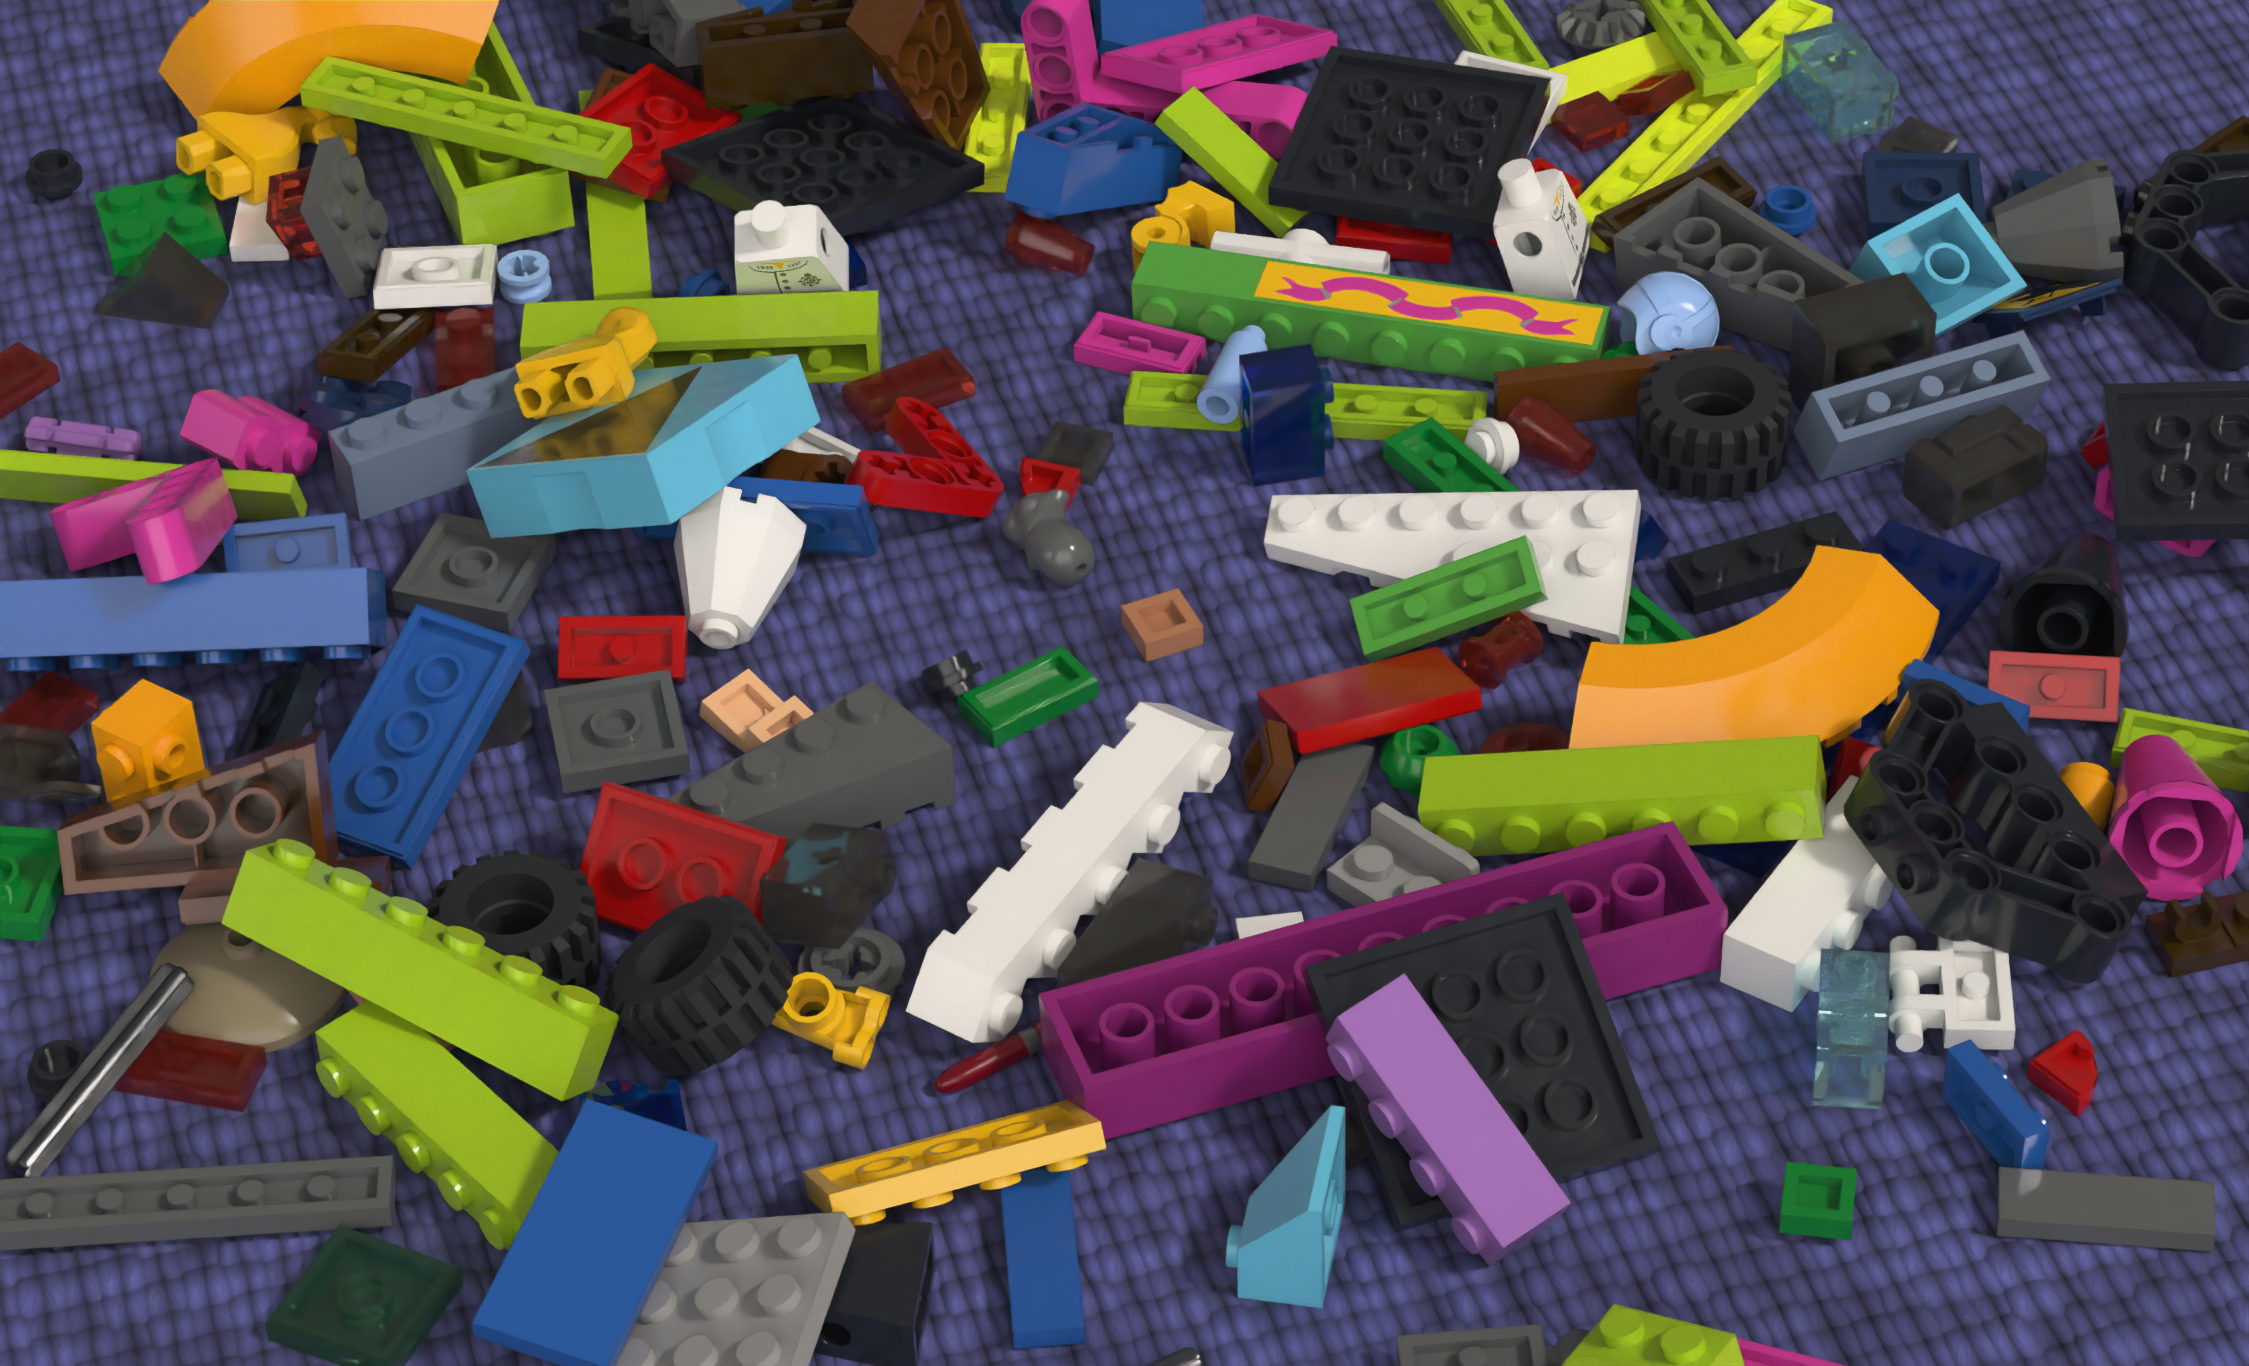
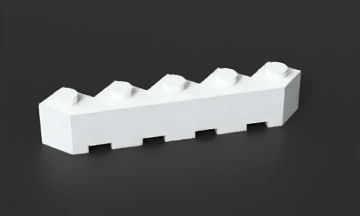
(1070, 869)

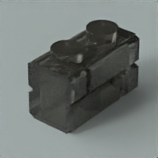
(1974, 466)

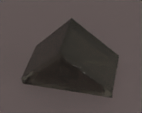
(166, 287)

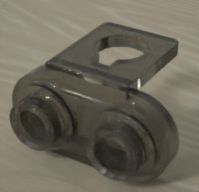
(40, 767)

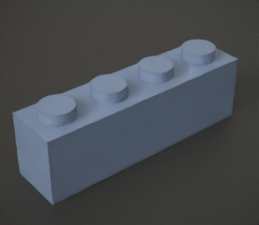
(1895, 408)
(425, 443)

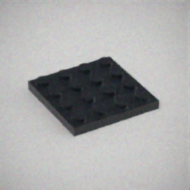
(1408, 141)
(828, 155)
(1530, 1024)

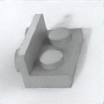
(1397, 861)

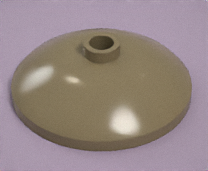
(246, 990)

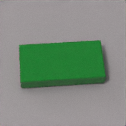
(1028, 696)

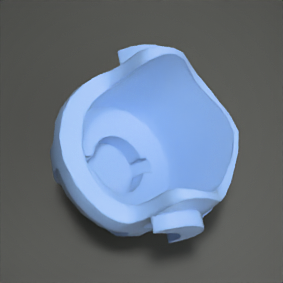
(1668, 313)

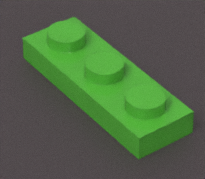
(1448, 599)

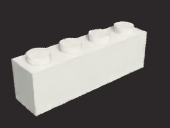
(1804, 905)

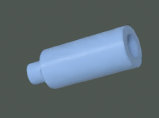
(1221, 391)

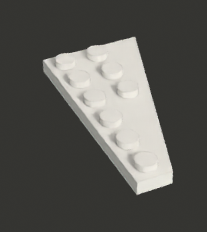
(1578, 538)

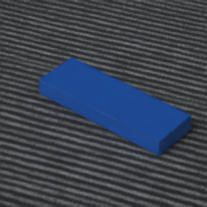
(1042, 1260)

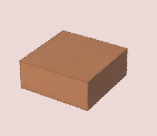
(1162, 625)

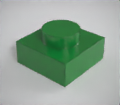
(1818, 1200)

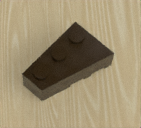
(781, 56)

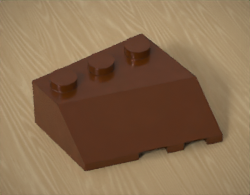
(925, 61)

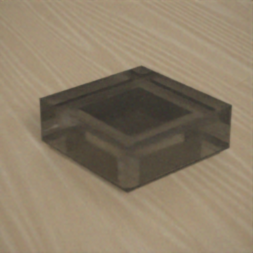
(1919, 137)
(1078, 448)

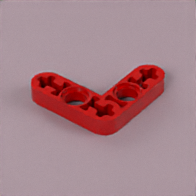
(935, 472)

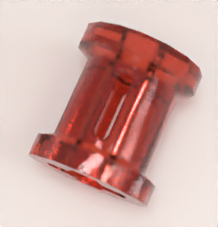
(1500, 649)

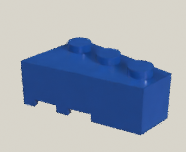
(1091, 163)

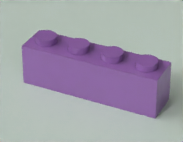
(1445, 1121)

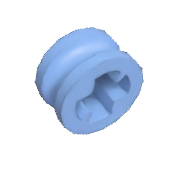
(524, 277)

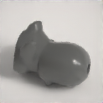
(1049, 542)

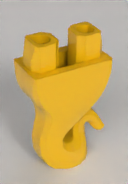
(247, 149)
(588, 369)

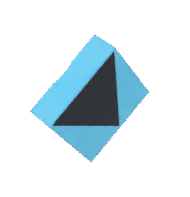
(648, 456)

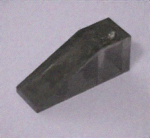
(1146, 919)

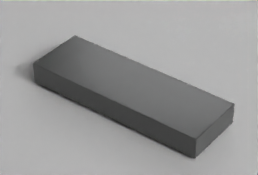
(1310, 816)
(2106, 1209)

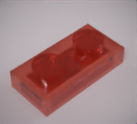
(464, 346)

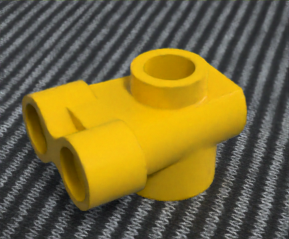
(846, 1021)

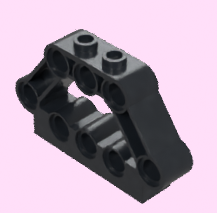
(2172, 269)
(2063, 884)

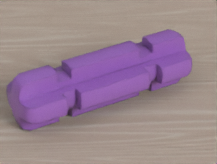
(82, 439)

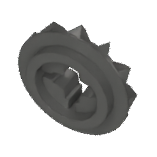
(1601, 23)
(878, 956)

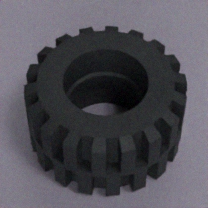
(1712, 423)
(527, 911)
(699, 985)

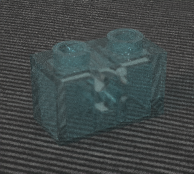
(1839, 80)
(1851, 1029)

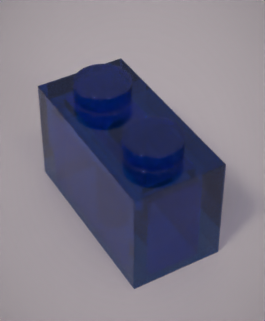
(1284, 414)

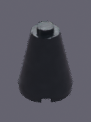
(2069, 603)

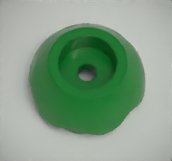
(1405, 753)

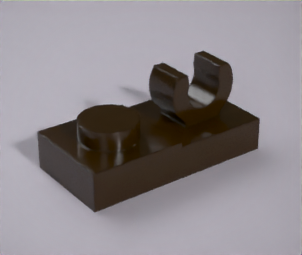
(2201, 934)

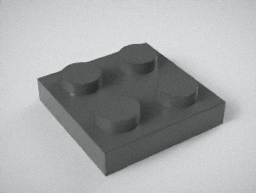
(343, 216)
(473, 574)
(617, 731)

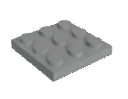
(742, 1293)

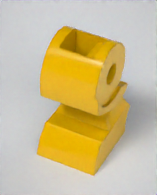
(1185, 215)

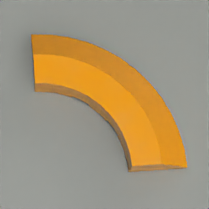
(261, 51)
(1791, 671)

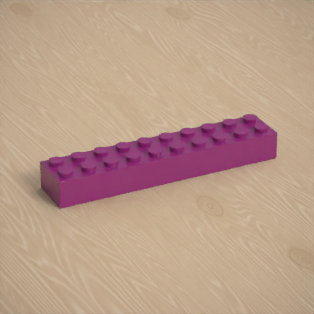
(1243, 1024)

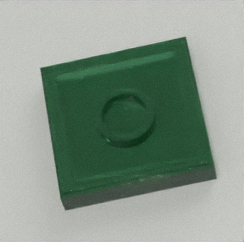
(364, 1302)

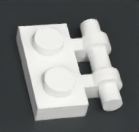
(1972, 999)

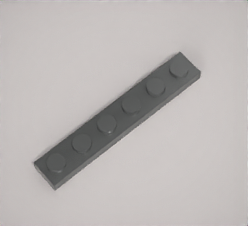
(197, 1202)

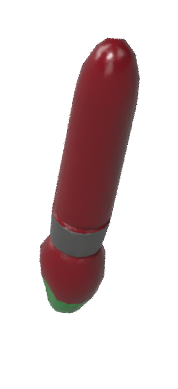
(990, 1060)

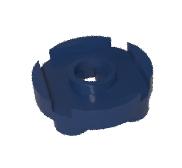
(340, 402)

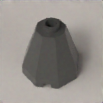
(2062, 226)

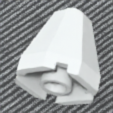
(735, 564)

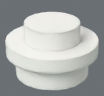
(1494, 443)

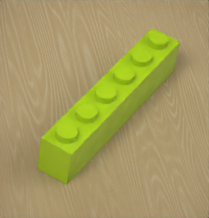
(829, 331)
(1592, 794)
(421, 968)
(436, 1116)

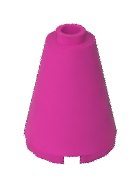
(2172, 821)

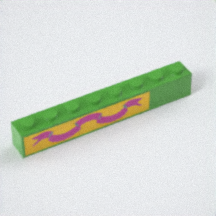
(1363, 313)

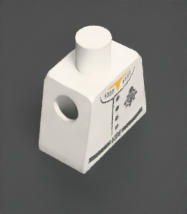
(1540, 231)
(788, 251)

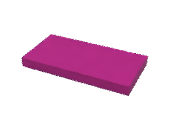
(1218, 53)

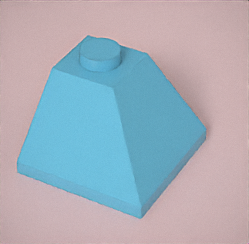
(1294, 1221)

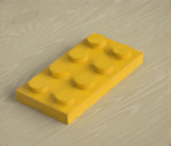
(934, 1166)

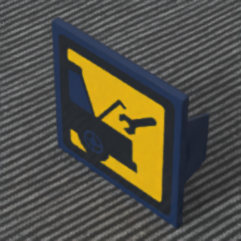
(2086, 293)

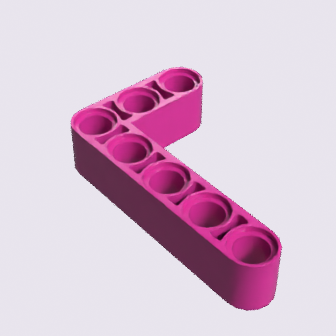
(1068, 72)
(164, 519)

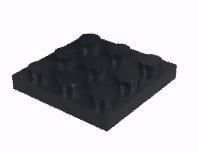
(2178, 459)

